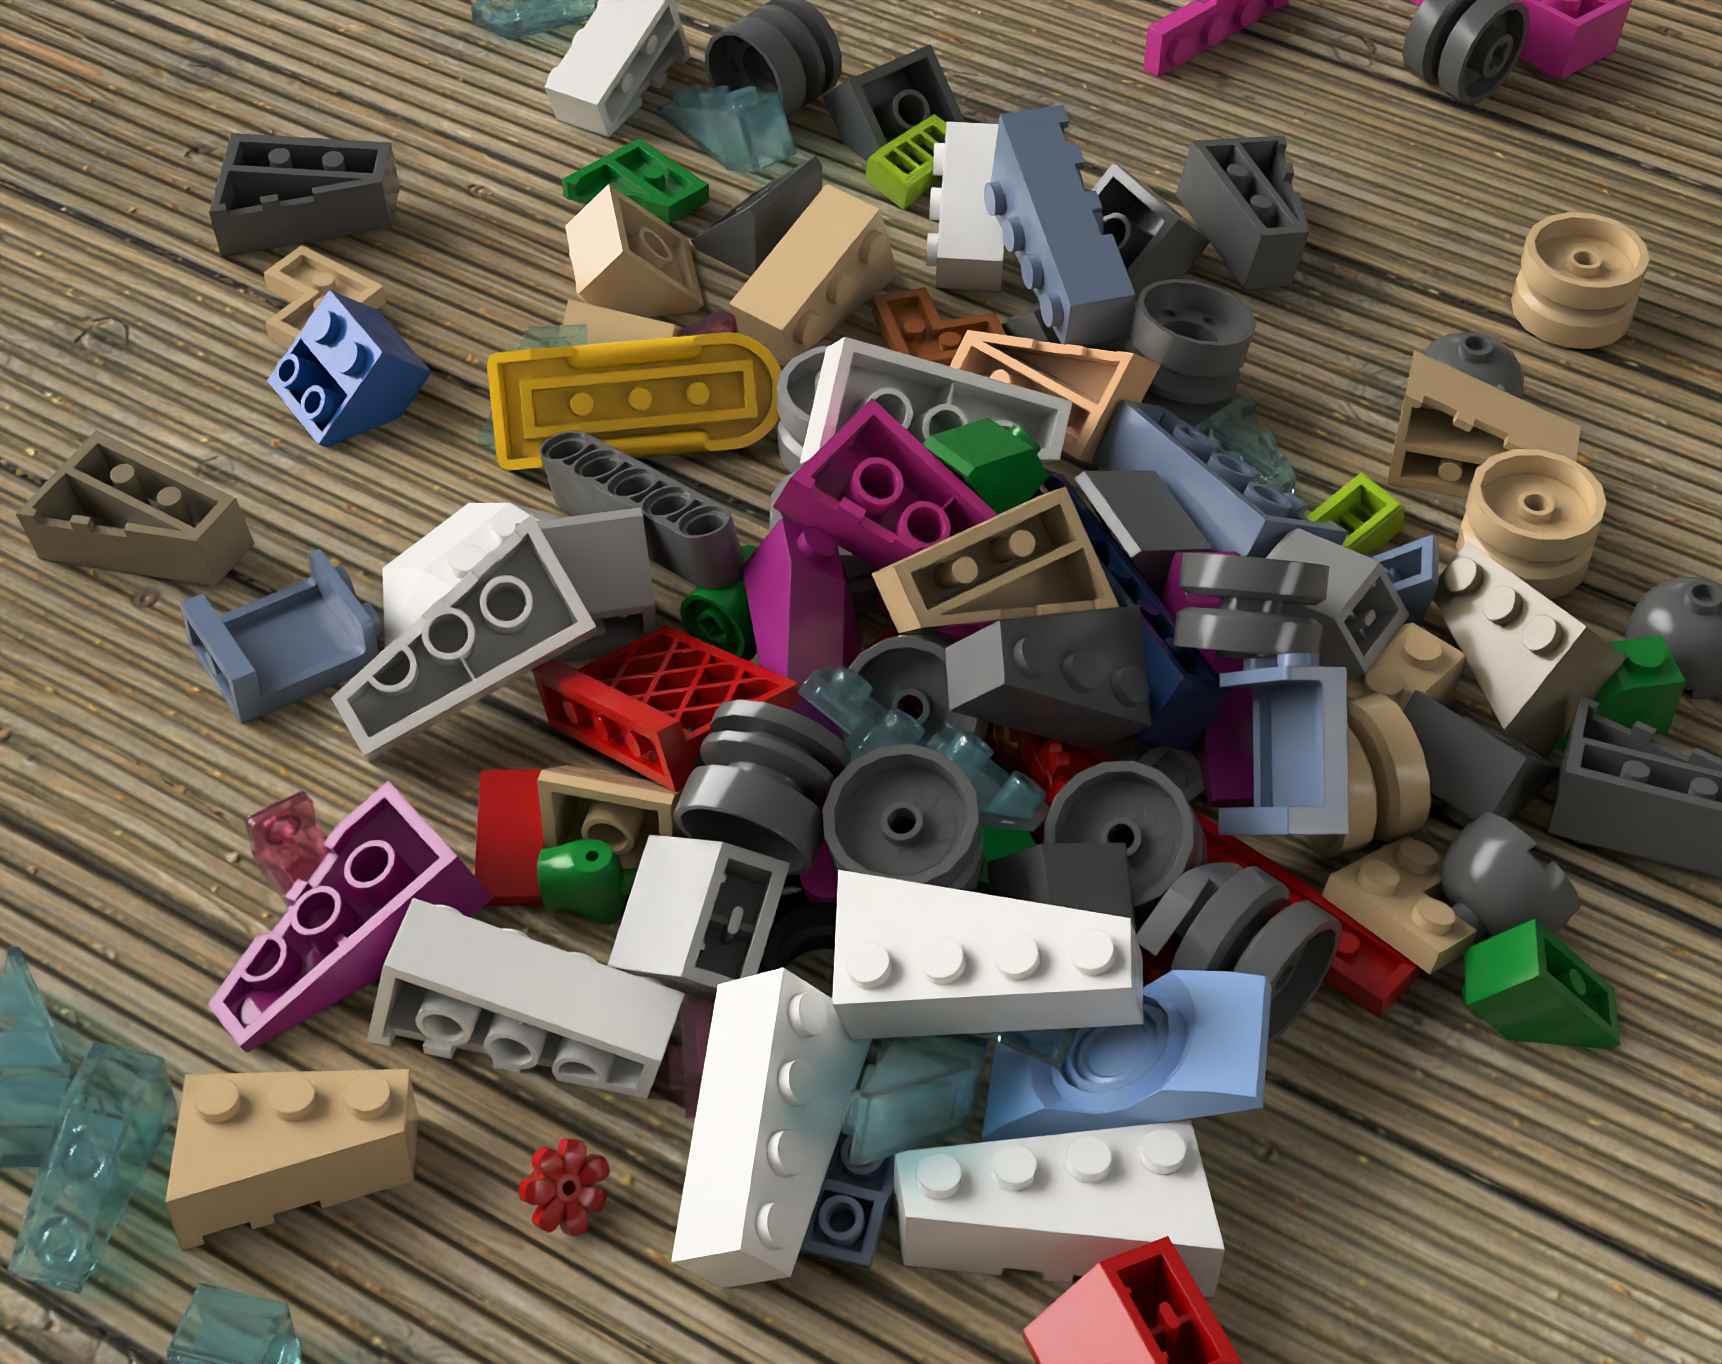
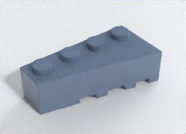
(1058, 229)
(1210, 486)

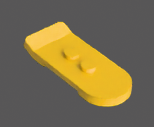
(634, 396)

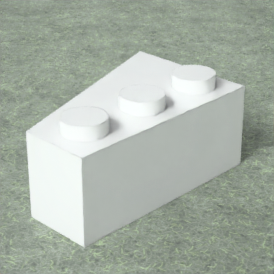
(615, 61)
(969, 240)

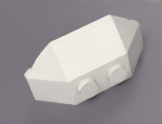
(444, 559)

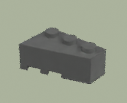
(1247, 207)
(1056, 676)
(1638, 794)

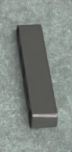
(681, 525)

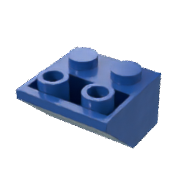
(347, 371)

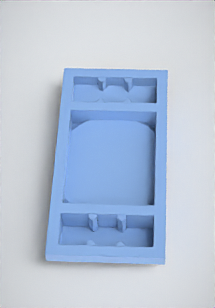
(1188, 1060)

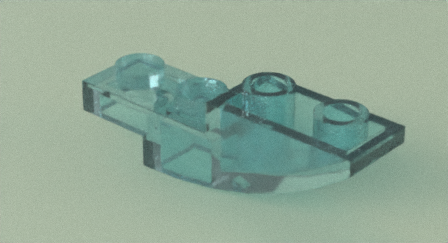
(1003, 798)

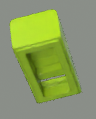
(891, 180)
(1376, 504)

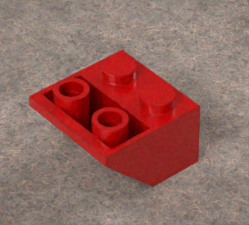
(1131, 1312)

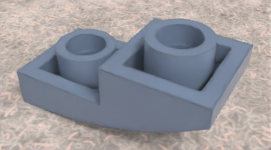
(850, 1208)

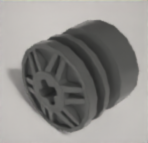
(778, 50)
(1199, 341)
(763, 782)

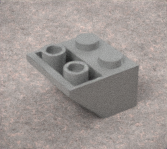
(611, 574)
(1360, 603)
(698, 914)

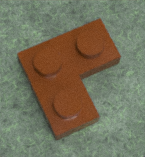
(914, 326)

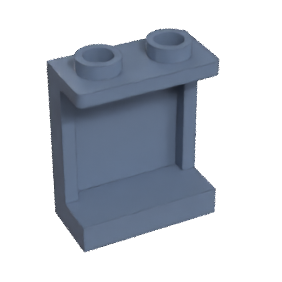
(285, 641)
(1296, 748)

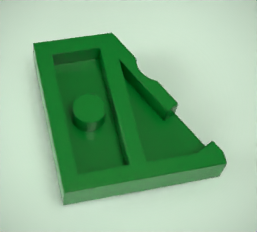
(643, 177)

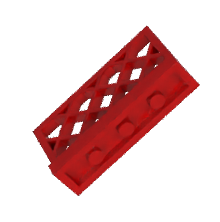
(646, 700)

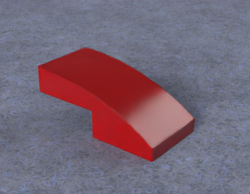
(509, 836)

